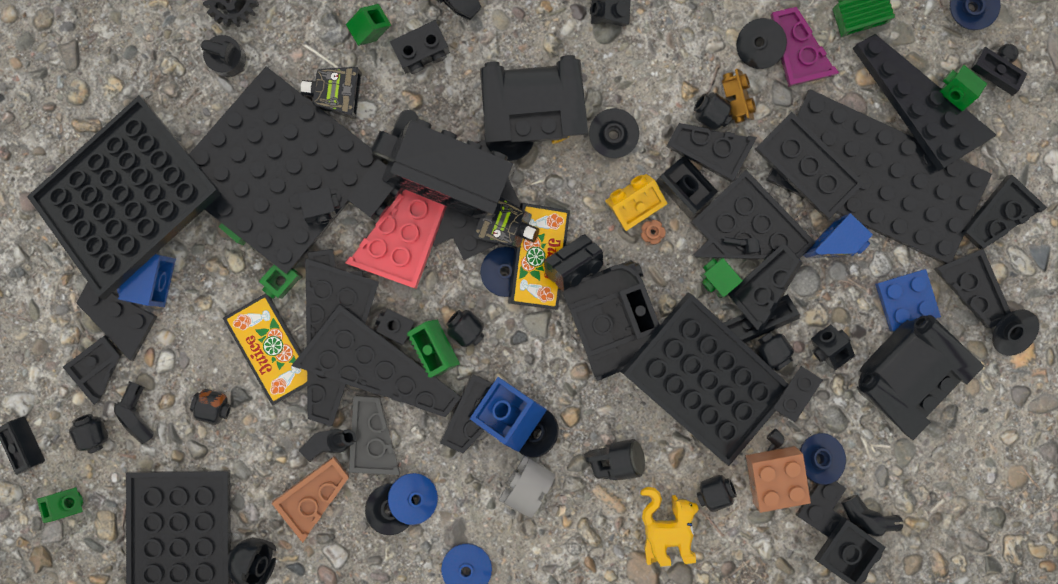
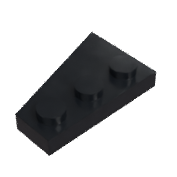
(1003, 210)
(462, 431)

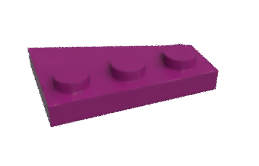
(803, 57)

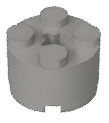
(527, 487)

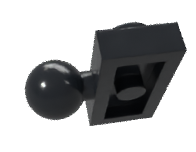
(999, 68)

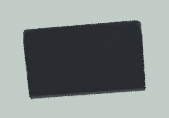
(20, 445)

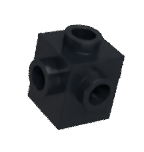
(832, 347)

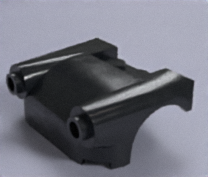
(533, 102)
(612, 316)
(916, 372)

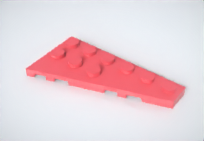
(401, 240)

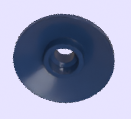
(984, 15)
(491, 269)
(831, 458)

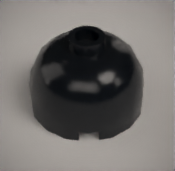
(251, 561)

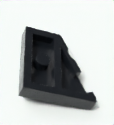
(94, 368)

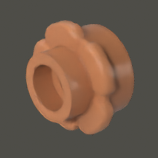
(653, 238)

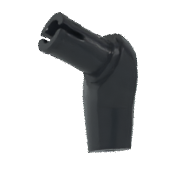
(128, 414)
(327, 441)
(869, 520)

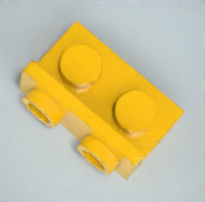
(636, 201)

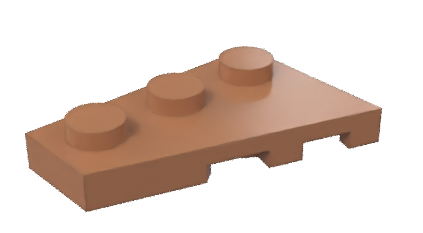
(309, 498)

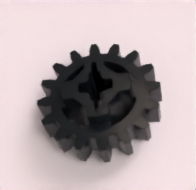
(237, 10)

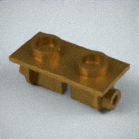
(738, 86)

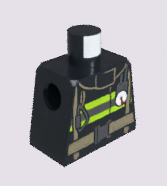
(335, 90)
(507, 225)

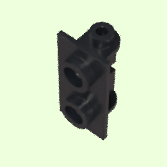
(797, 394)

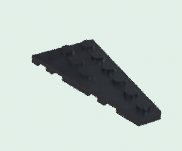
(932, 119)

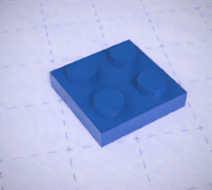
(907, 298)

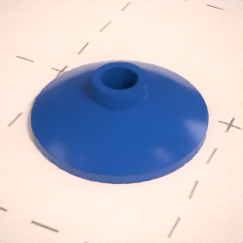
(401, 494)
(466, 556)

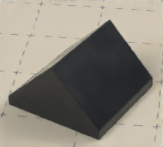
(686, 186)

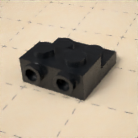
(850, 552)

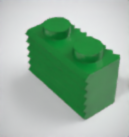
(861, 15)
(433, 348)

